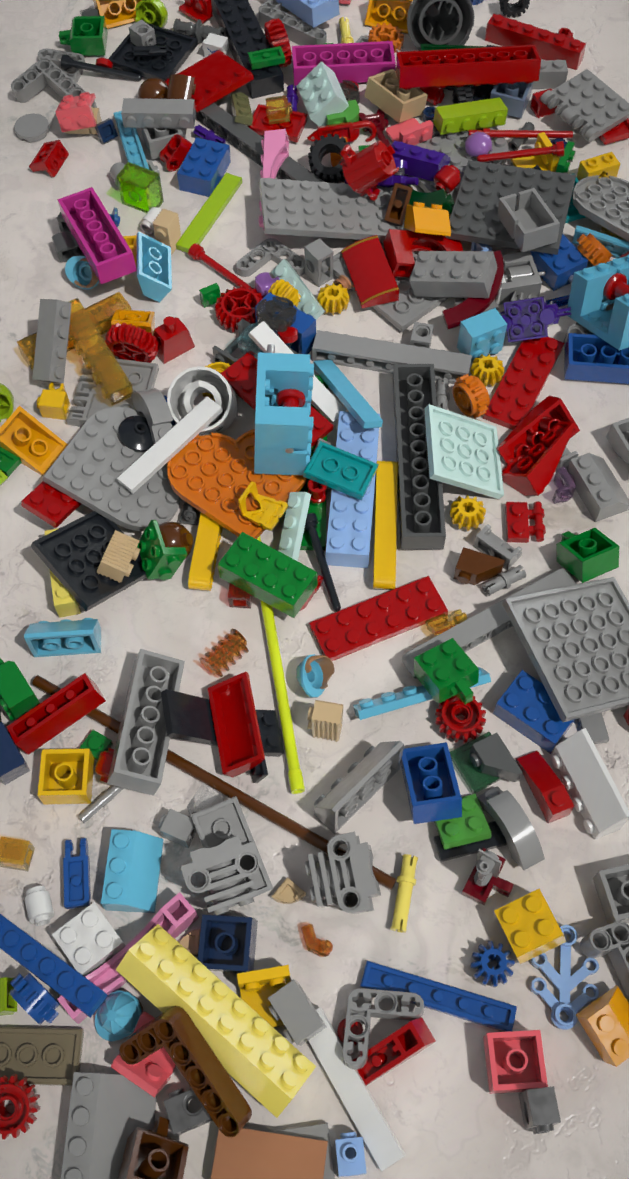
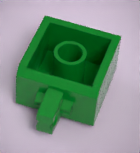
(86, 35)
(587, 554)
(447, 672)
(15, 693)

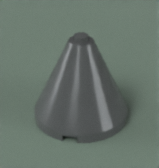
(440, 22)

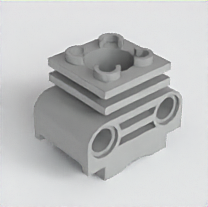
(223, 874)
(343, 875)

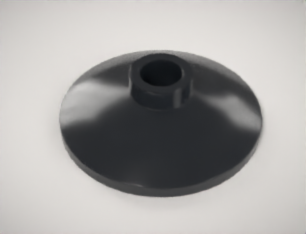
(134, 438)

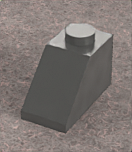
(495, 759)

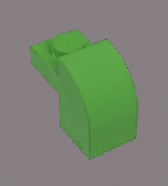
(350, 114)

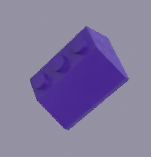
(420, 161)

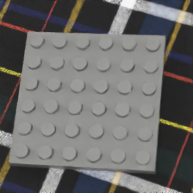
(577, 644)

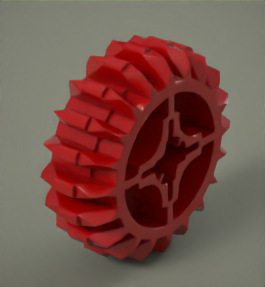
(277, 36)
(240, 304)
(131, 343)

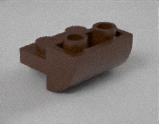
(180, 87)

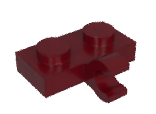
(481, 893)

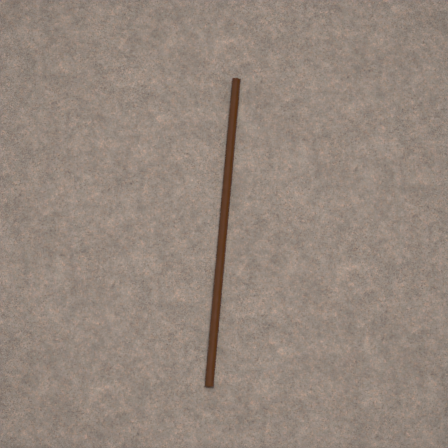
(226, 789)

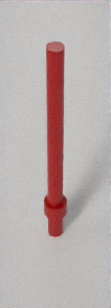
(522, 133)

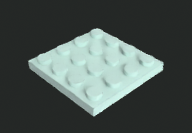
(463, 452)

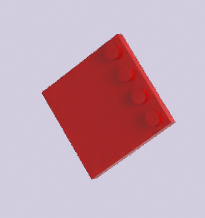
(215, 78)

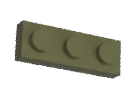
(241, 108)

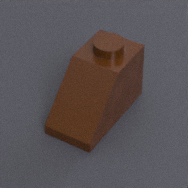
(398, 203)
(476, 567)

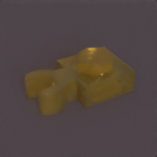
(445, 622)

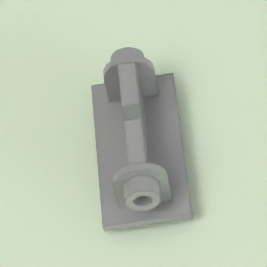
(487, 866)

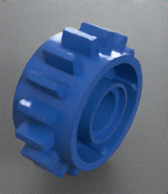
(34, 998)

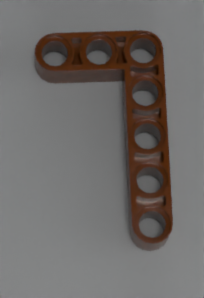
(197, 1064)

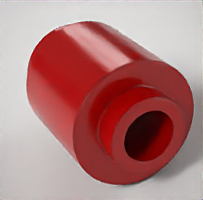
(435, 94)

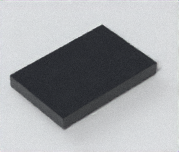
(188, 717)

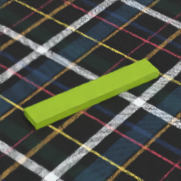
(209, 212)

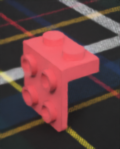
(76, 112)
(411, 131)

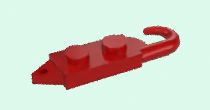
(347, 129)

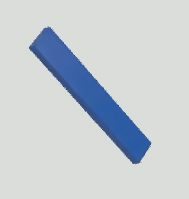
(442, 997)

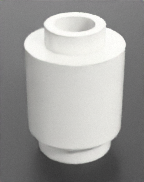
(146, 222)
(39, 905)

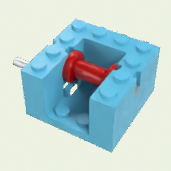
(594, 290)
(283, 413)

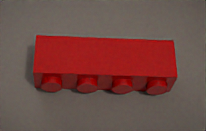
(56, 714)

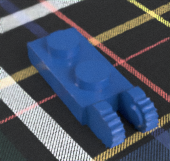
(76, 876)

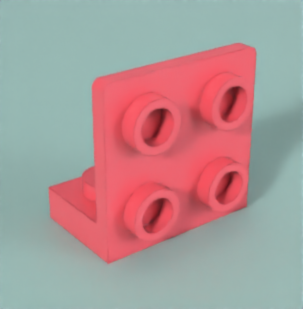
(150, 1073)

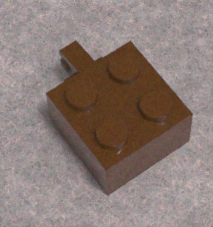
(153, 1154)

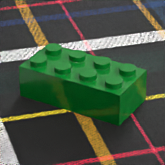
(268, 574)

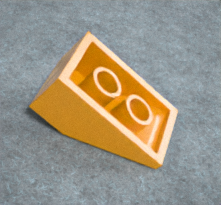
(30, 441)

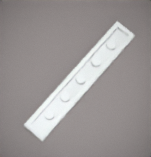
(321, 397)
(169, 445)
(356, 1097)

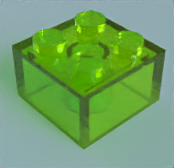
(140, 187)

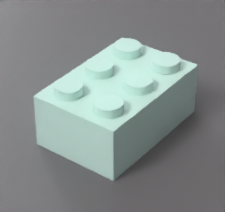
(322, 94)

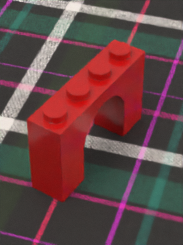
(401, 244)

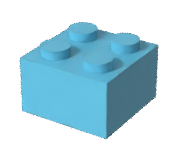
(482, 334)

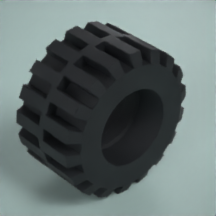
(319, 150)

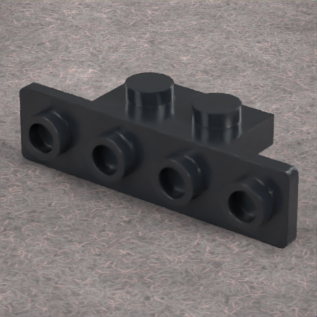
(270, 739)

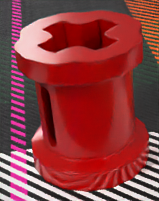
(317, 491)

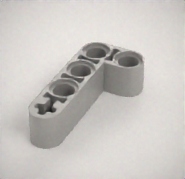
(609, 944)

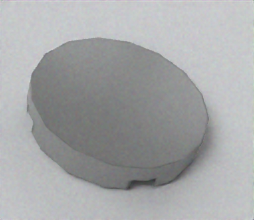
(32, 127)

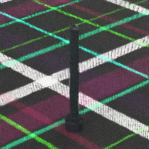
(67, 62)
(310, 526)

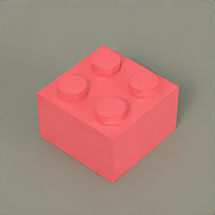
(514, 1061)

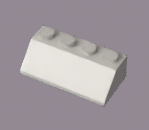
(590, 785)

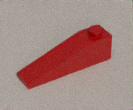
(533, 426)
(537, 466)

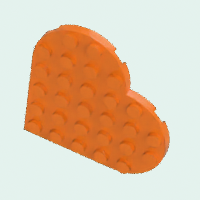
(216, 472)

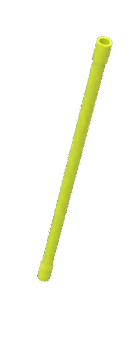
(294, 772)

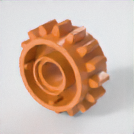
(593, 249)
(471, 396)

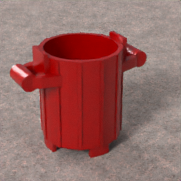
(368, 167)

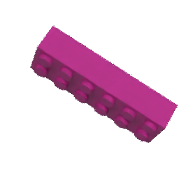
(347, 60)
(97, 235)

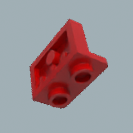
(197, 9)
(50, 158)

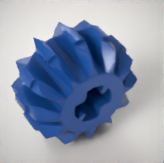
(502, 968)

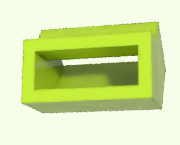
(12, 1004)

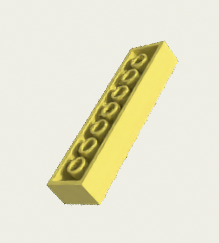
(236, 1033)

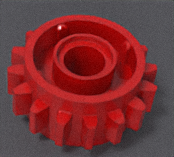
(457, 728)
(25, 1105)

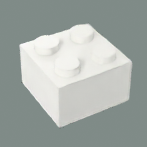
(88, 940)

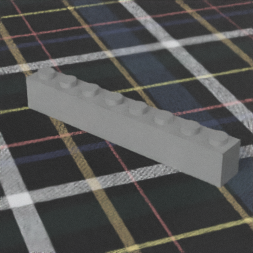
(382, 355)

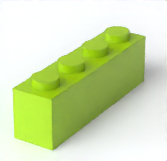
(470, 115)

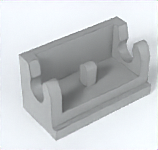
(494, 546)

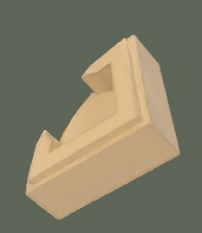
(288, 893)
(191, 942)

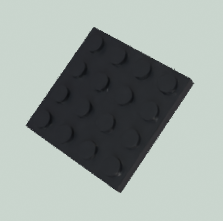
(178, 50)
(75, 555)

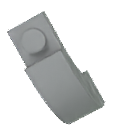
(156, 411)
(515, 826)

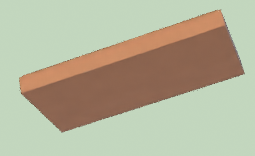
(268, 1156)

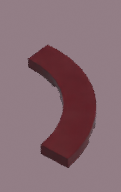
(474, 306)

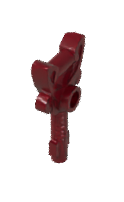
(379, 122)

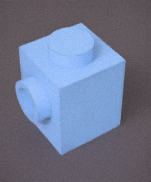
(350, 1155)

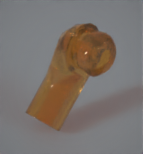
(315, 945)

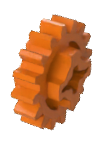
(387, 33)

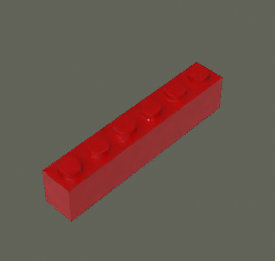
(549, 45)

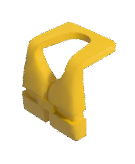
(270, 508)

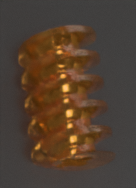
(224, 653)

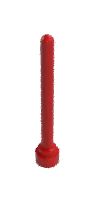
(556, 149)
(197, 253)

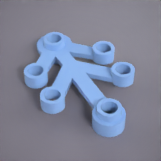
(565, 983)

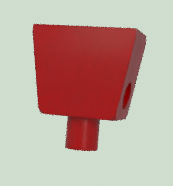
(173, 339)

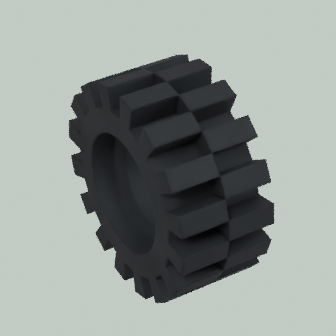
(513, 9)
(462, 94)

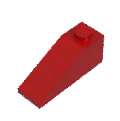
(546, 787)
(396, 1049)

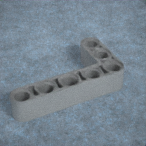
(296, 29)
(40, 75)

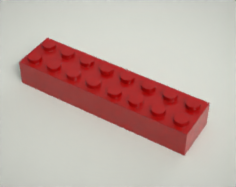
(467, 66)

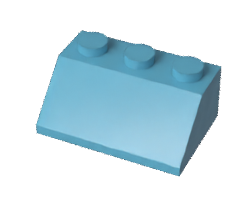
(153, 267)
(64, 637)
(132, 872)

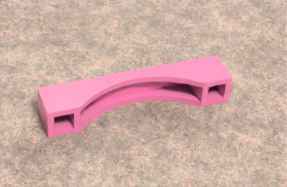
(275, 152)
(172, 917)

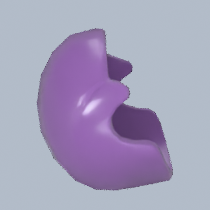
(478, 144)
(263, 282)

